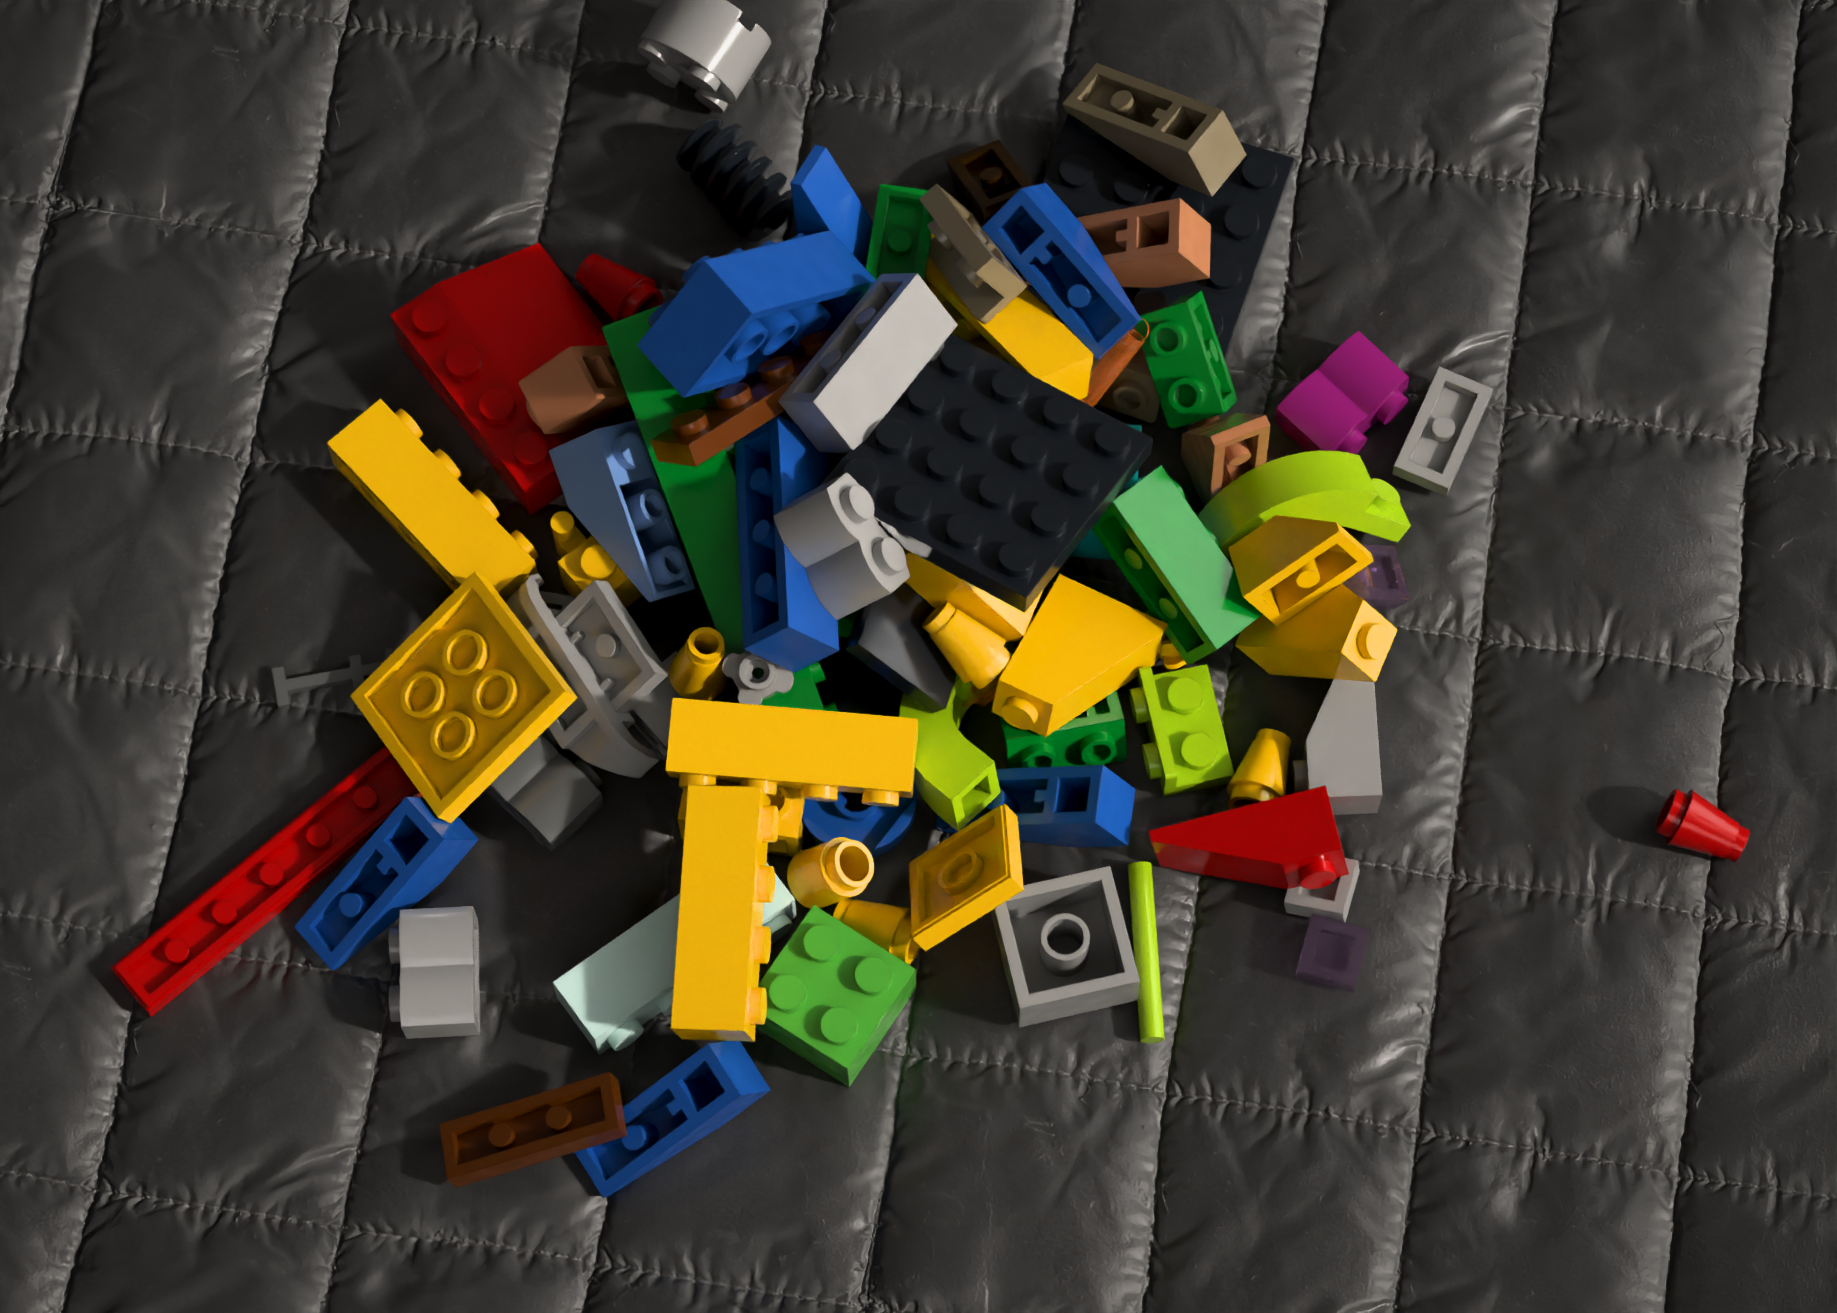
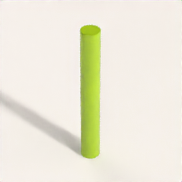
(1146, 952)

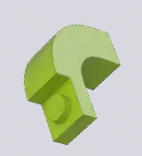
(1306, 486)
(949, 769)

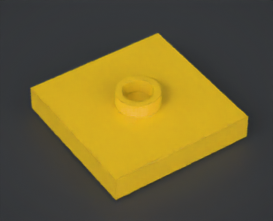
(965, 877)

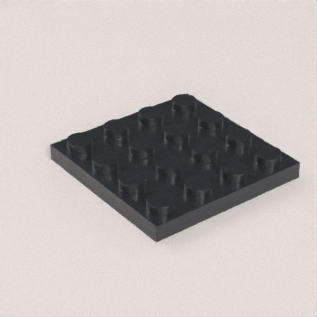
(1100, 177)
(992, 471)

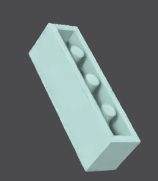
(634, 974)

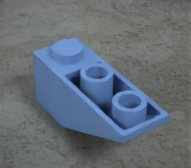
(622, 506)

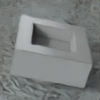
(1329, 901)

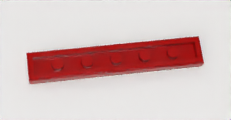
(264, 883)

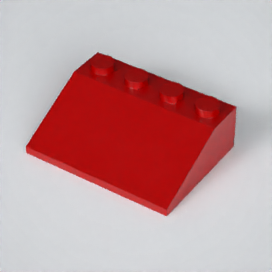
(483, 337)

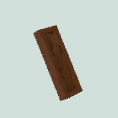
(533, 1129)

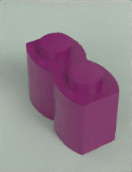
(1344, 398)

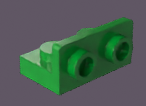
(1186, 361)
(1088, 739)

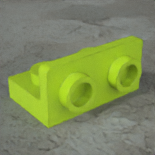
(1183, 729)

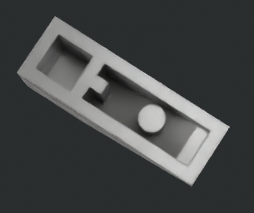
(1344, 750)

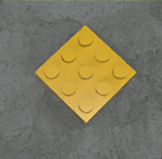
(463, 697)

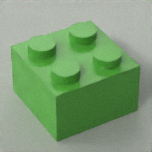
(834, 995)

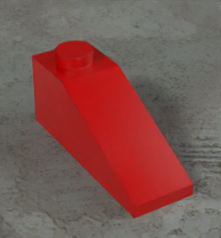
(1266, 843)

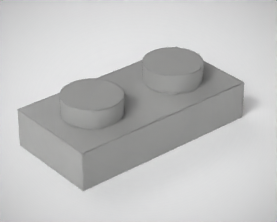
(1442, 431)

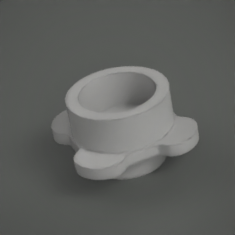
(756, 690)

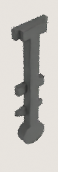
(355, 673)

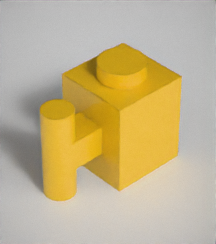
(587, 561)

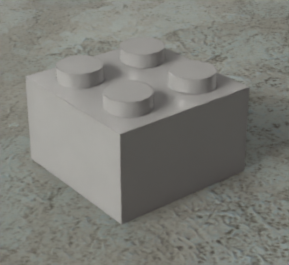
(1066, 947)

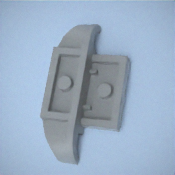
(603, 663)

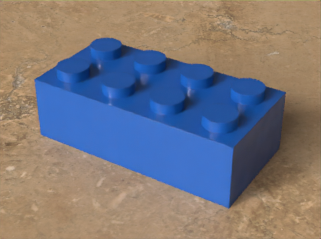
(752, 309)

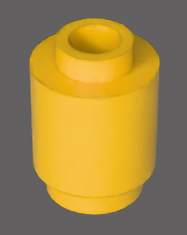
(830, 872)

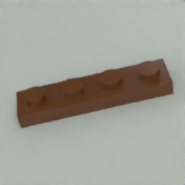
(736, 408)

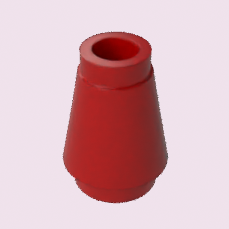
(617, 288)
(1700, 826)

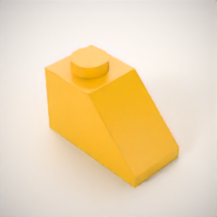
(1294, 564)

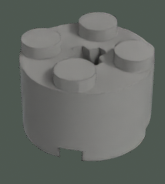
(703, 48)

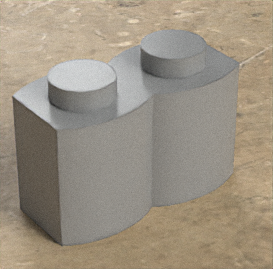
(842, 546)
(437, 972)

